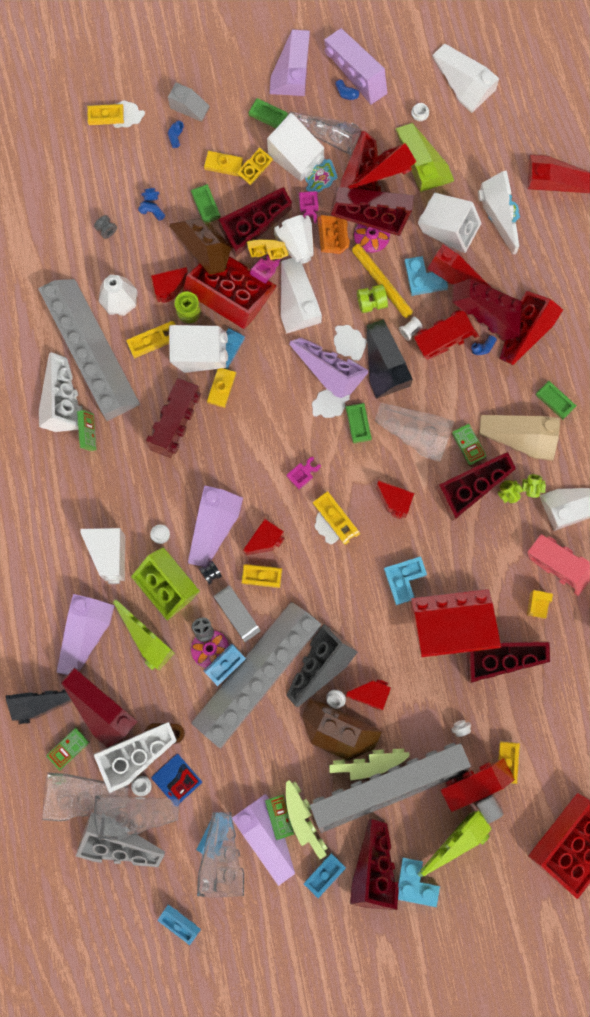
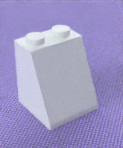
(295, 148)
(450, 221)
(197, 347)
(107, 552)

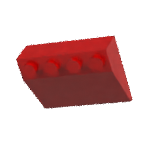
(230, 293)
(455, 623)
(566, 847)

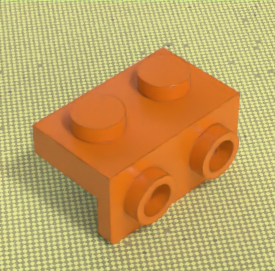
(333, 234)

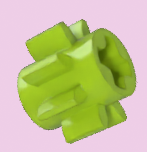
(533, 485)
(510, 491)

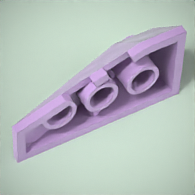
(291, 68)
(334, 373)
(214, 520)
(83, 629)
(259, 833)

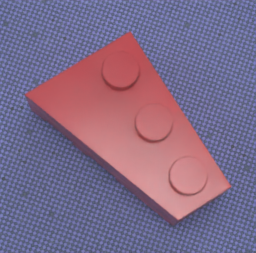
(561, 563)

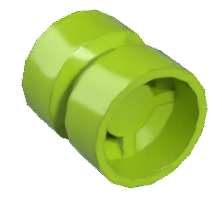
(378, 295)
(187, 307)

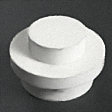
(420, 112)
(160, 534)
(335, 699)
(461, 728)
(141, 786)

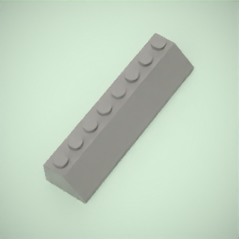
(89, 347)
(256, 674)
(390, 787)

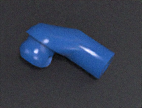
(346, 92)
(174, 132)
(151, 207)
(481, 349)

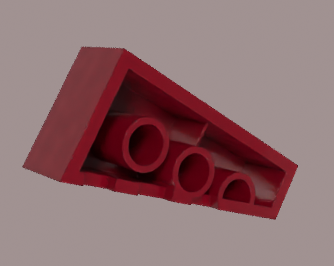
(373, 208)
(254, 219)
(489, 307)
(174, 418)
(467, 488)
(507, 659)

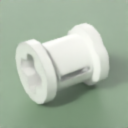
(411, 328)

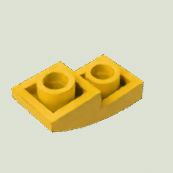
(255, 166)
(272, 247)

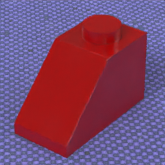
(169, 284)
(395, 499)
(264, 539)
(371, 694)

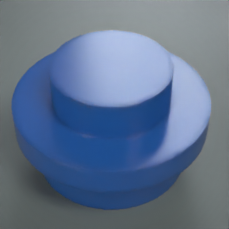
(150, 194)

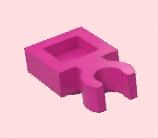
(309, 204)
(264, 269)
(301, 474)

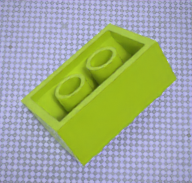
(165, 583)

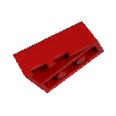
(445, 334)
(477, 784)

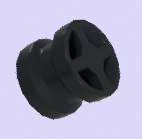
(210, 572)

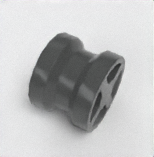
(105, 226)
(198, 628)

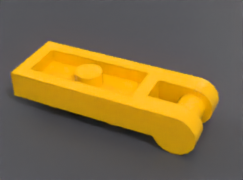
(149, 340)
(335, 517)

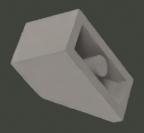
(187, 102)

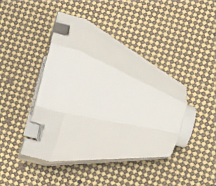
(297, 237)
(117, 295)

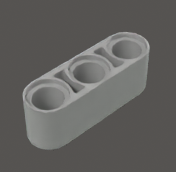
(237, 613)
(490, 808)

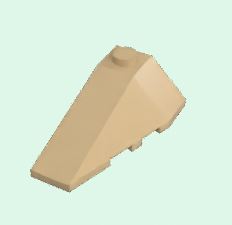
(528, 434)

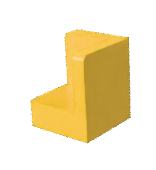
(539, 604)

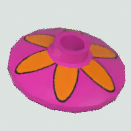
(370, 242)
(205, 658)

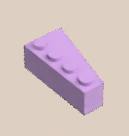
(357, 65)

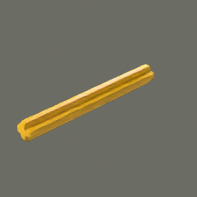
(380, 278)

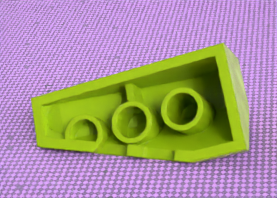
(430, 168)
(150, 646)
(467, 835)

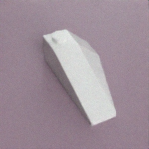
(468, 78)
(495, 200)
(298, 300)
(58, 397)
(566, 506)
(127, 759)

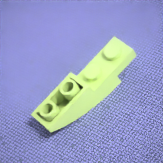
(378, 763)
(298, 812)

